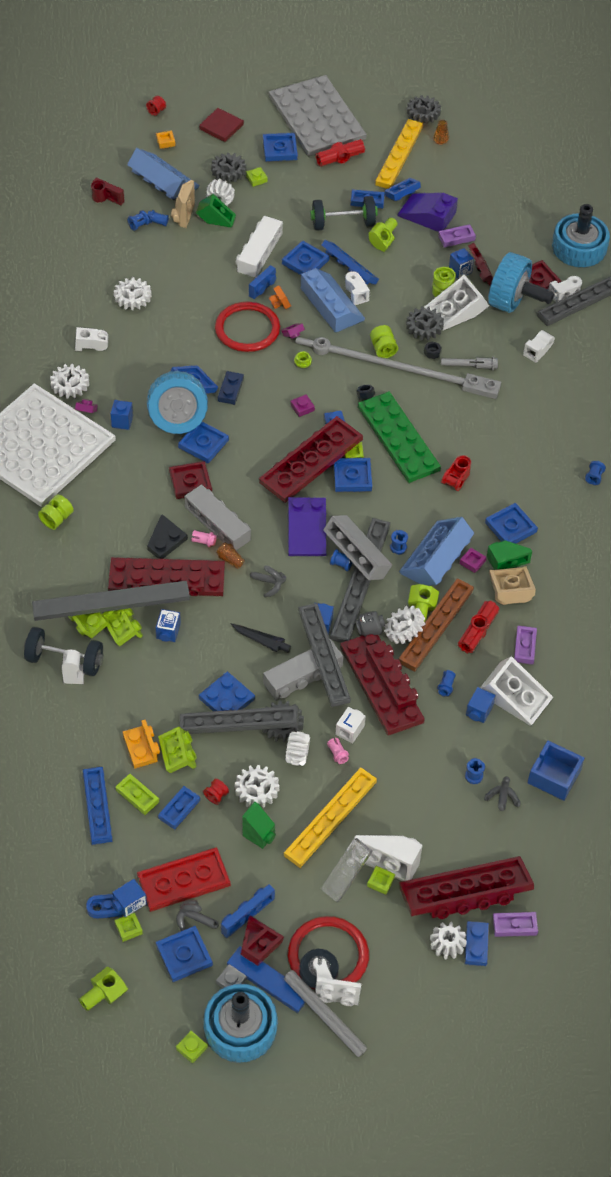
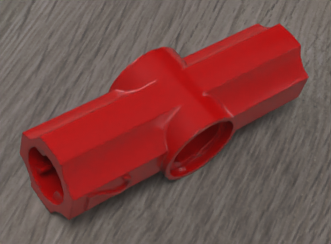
(340, 152)
(482, 619)

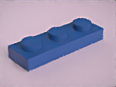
(234, 921)

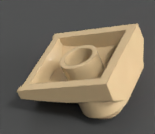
(184, 204)
(512, 585)

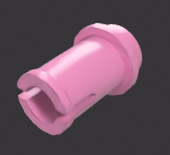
(204, 538)
(338, 751)

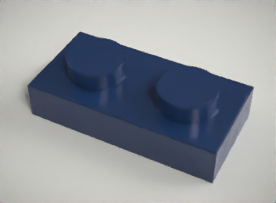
(230, 387)

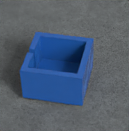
(557, 770)

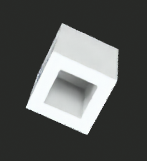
(350, 724)

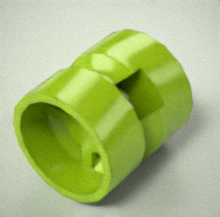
(442, 279)
(384, 341)
(57, 511)

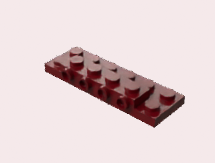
(310, 459)
(202, 576)
(383, 682)
(467, 888)

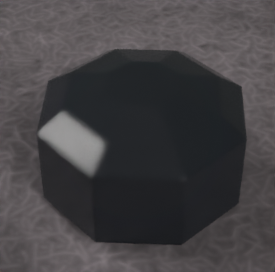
(432, 350)
(365, 392)

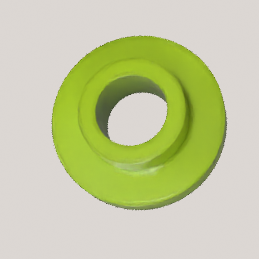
(303, 359)

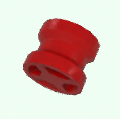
(156, 105)
(216, 791)

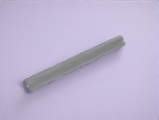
(325, 1013)

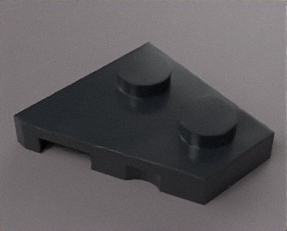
(165, 538)

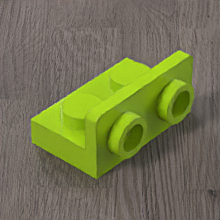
(90, 624)
(122, 625)
(177, 749)

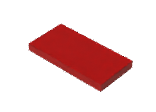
(183, 879)

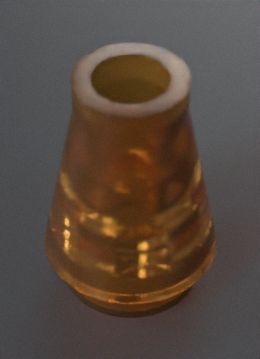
(441, 133)
(230, 555)

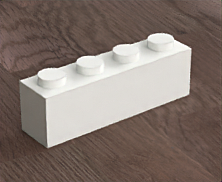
(259, 246)

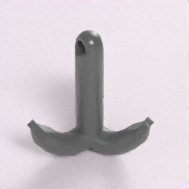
(276, 578)
(504, 791)
(191, 909)

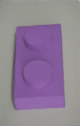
(457, 235)
(525, 644)
(515, 924)

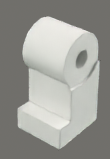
(357, 287)
(565, 288)
(91, 339)
(539, 344)
(71, 668)

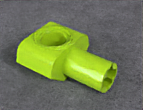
(381, 234)
(423, 604)
(102, 992)

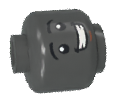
(370, 623)

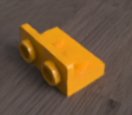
(141, 746)

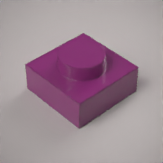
(293, 330)
(302, 405)
(86, 406)
(473, 560)

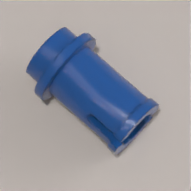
(157, 218)
(445, 687)

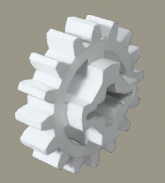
(132, 293)
(69, 381)
(404, 624)
(258, 784)

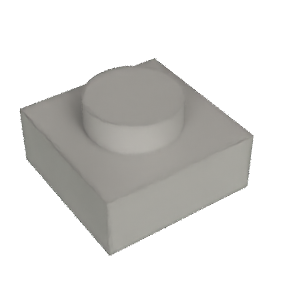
(230, 976)

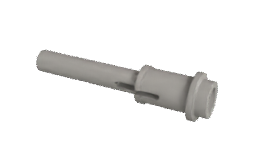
(488, 363)

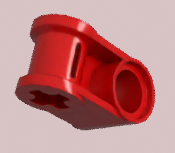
(458, 472)

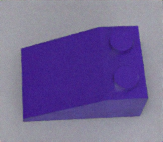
(430, 210)
(306, 526)

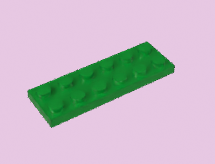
(399, 437)

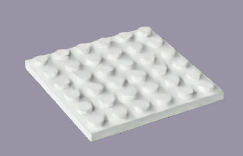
(46, 444)

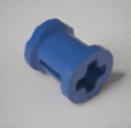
(134, 224)
(595, 472)
(401, 540)
(341, 560)
(474, 771)

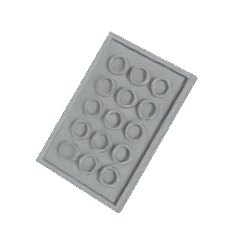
(316, 114)

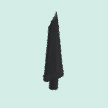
(269, 641)

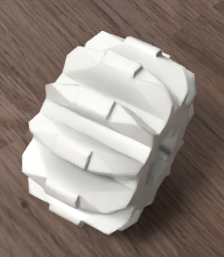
(221, 190)
(297, 748)
(448, 940)

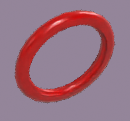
(252, 347)
(352, 930)

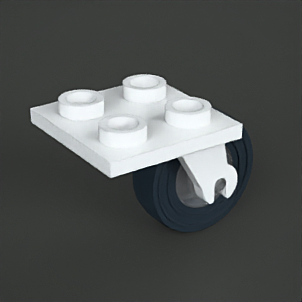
(319, 970)

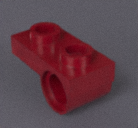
(103, 190)

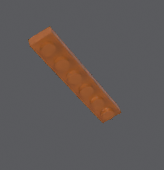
(436, 624)

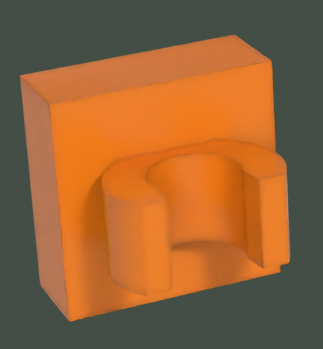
(279, 298)

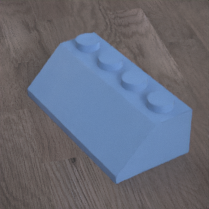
(158, 172)
(330, 300)
(438, 551)

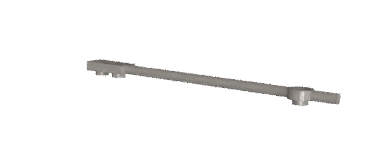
(471, 383)

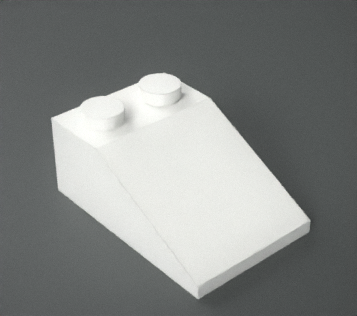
(458, 303)
(517, 691)
(393, 854)

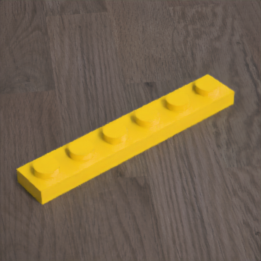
(399, 154)
(330, 817)

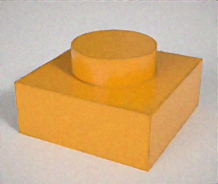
(165, 139)

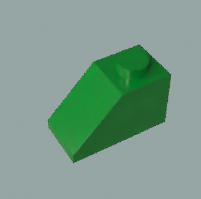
(215, 212)
(508, 555)
(258, 826)

